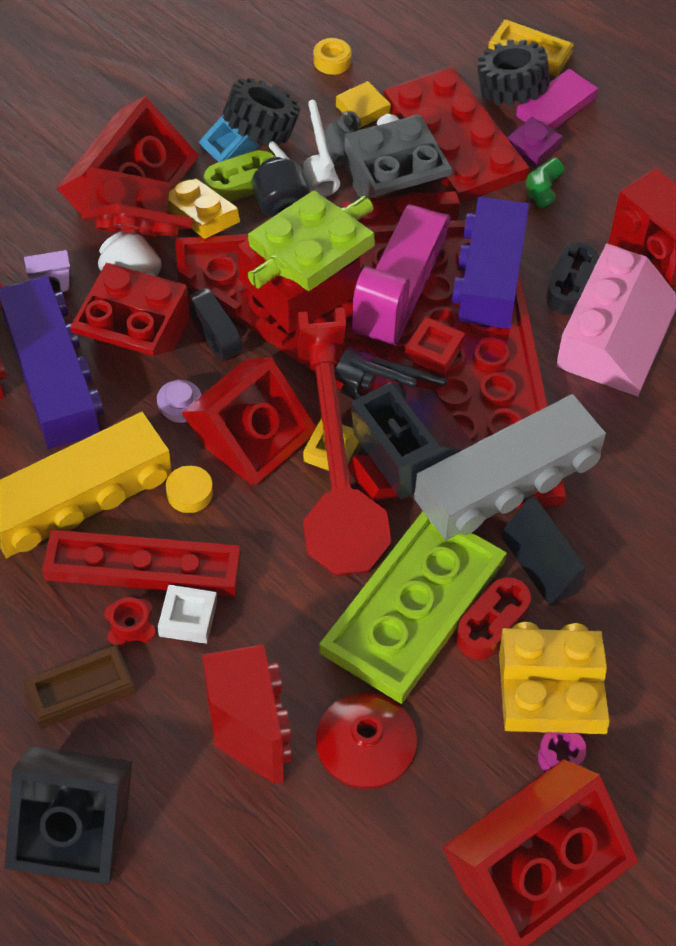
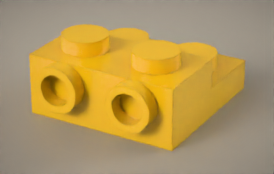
(553, 679)

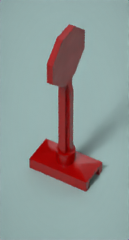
(345, 527)

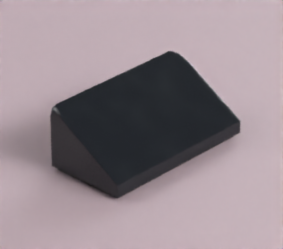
(544, 552)

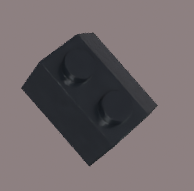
(67, 814)

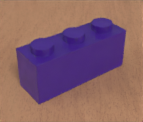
(490, 262)

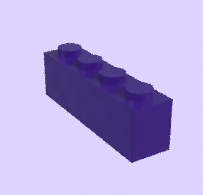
(49, 362)

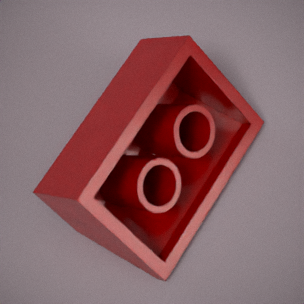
(133, 143)
(542, 853)

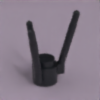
(360, 369)

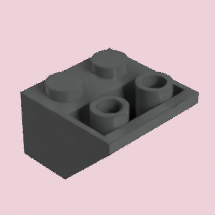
(393, 157)

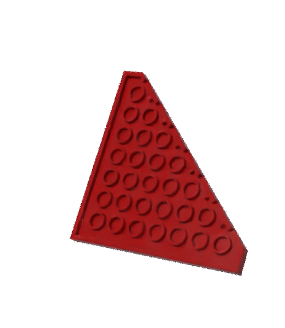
(491, 378)

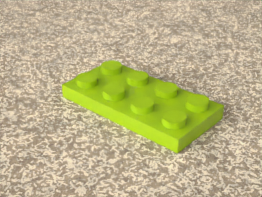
(411, 607)

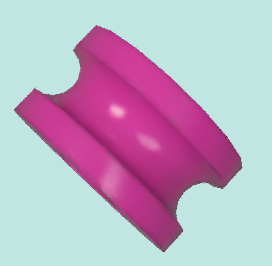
(575, 747)

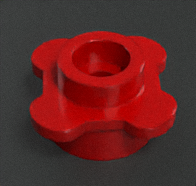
(126, 610)

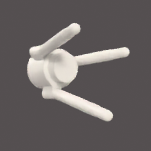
(318, 168)

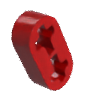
(486, 611)

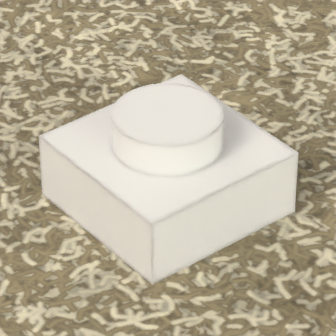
(187, 614)

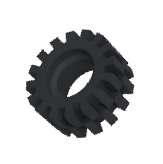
(513, 72)
(261, 111)

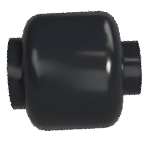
(278, 185)

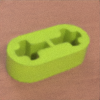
(235, 174)

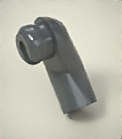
(335, 135)

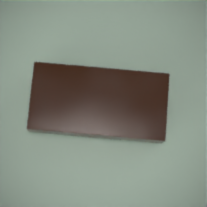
(78, 686)

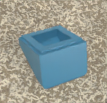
(225, 142)

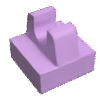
(53, 265)

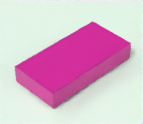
(561, 101)

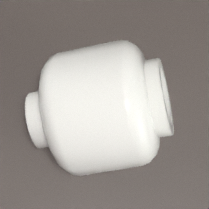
(130, 252)

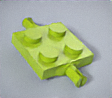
(310, 241)

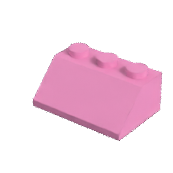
(618, 322)

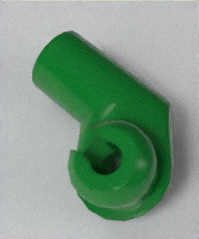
(541, 179)

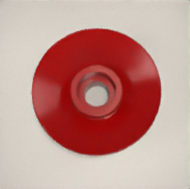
(363, 760)

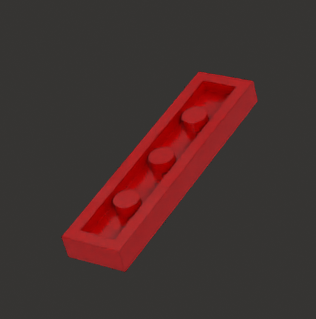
(141, 562)

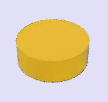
(332, 56)
(189, 489)

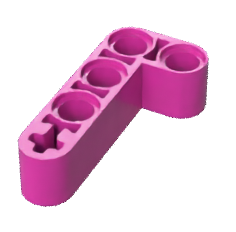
(391, 291)

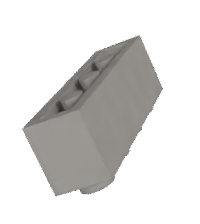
(509, 467)

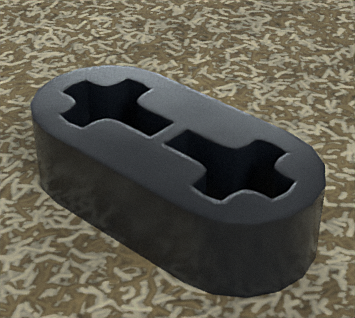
(565, 275)
(214, 325)

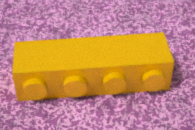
(80, 482)

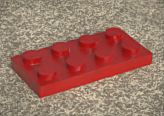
(464, 131)

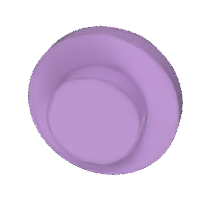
(176, 397)

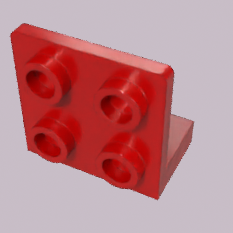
(130, 202)

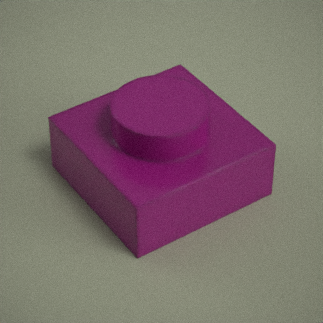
(535, 142)

